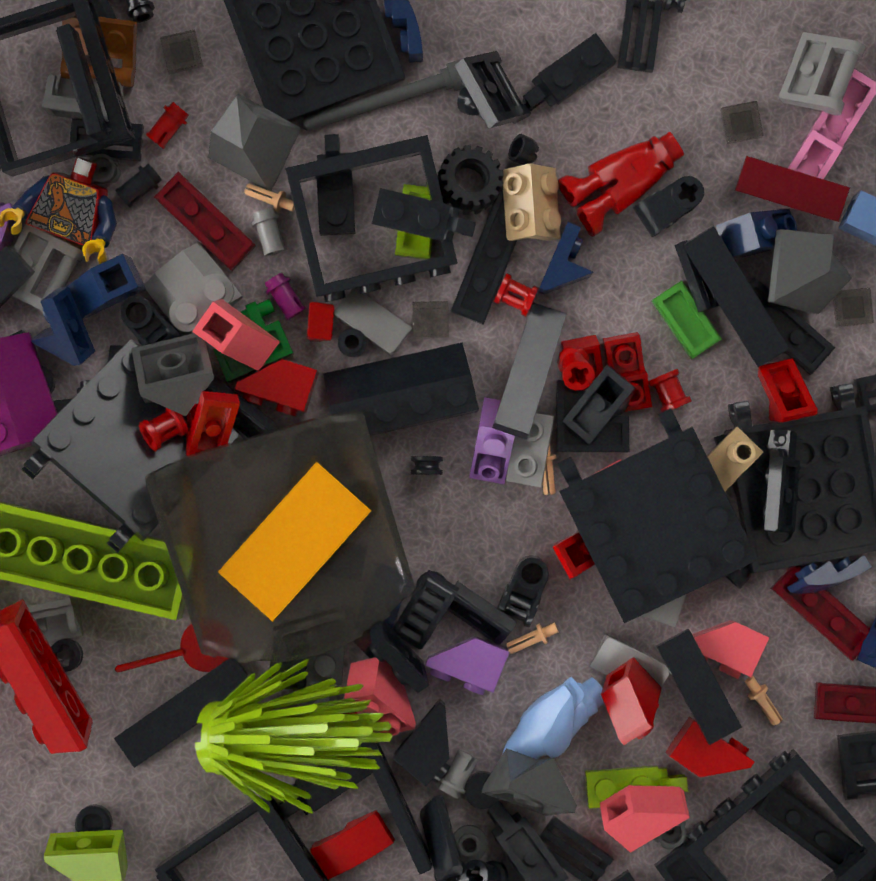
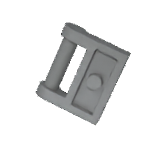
(811, 69)
(37, 250)

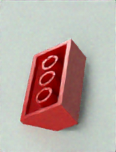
(41, 683)

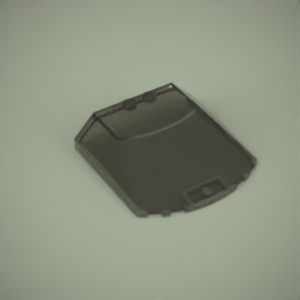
(222, 496)

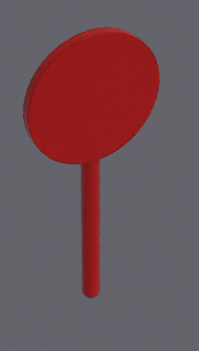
(188, 649)

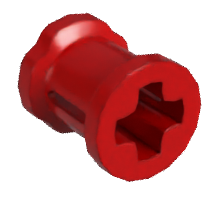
(504, 296)
(575, 378)
(670, 390)
(163, 428)

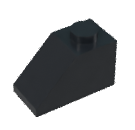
(426, 747)

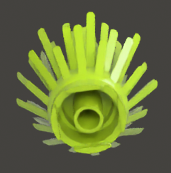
(248, 738)

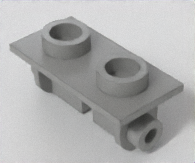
(530, 455)

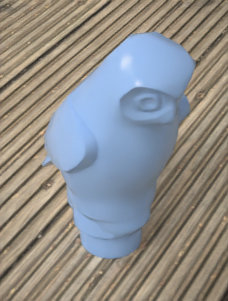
(555, 719)

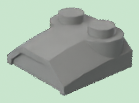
(189, 286)

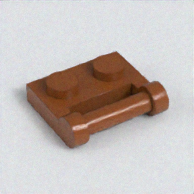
(121, 43)

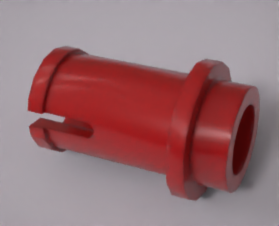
(167, 125)

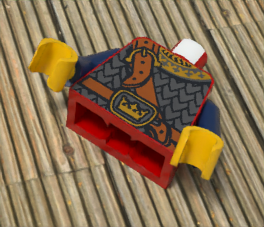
(68, 208)

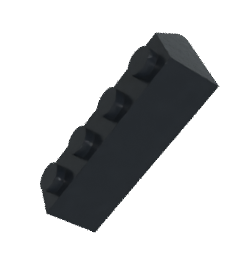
(405, 389)

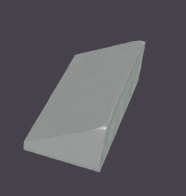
(373, 321)
(614, 653)

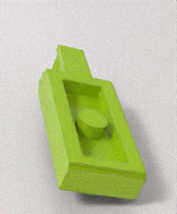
(607, 782)

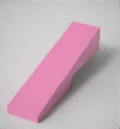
(831, 131)

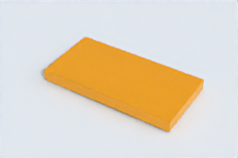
(294, 541)

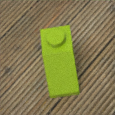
(88, 855)

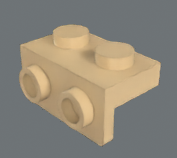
(531, 203)

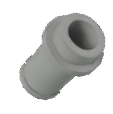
(268, 231)
(458, 774)

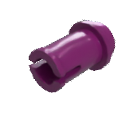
(284, 296)

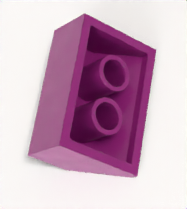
(24, 394)

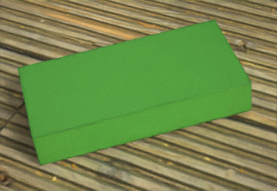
(680, 313)

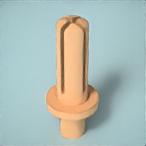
(278, 200)
(550, 476)
(540, 635)
(758, 693)

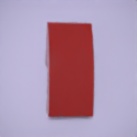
(626, 357)
(352, 845)

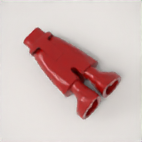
(620, 179)

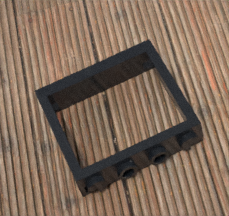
(104, 73)
(354, 161)
(757, 788)
(277, 824)

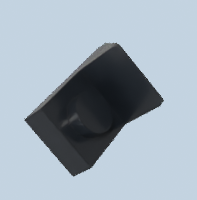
(600, 404)

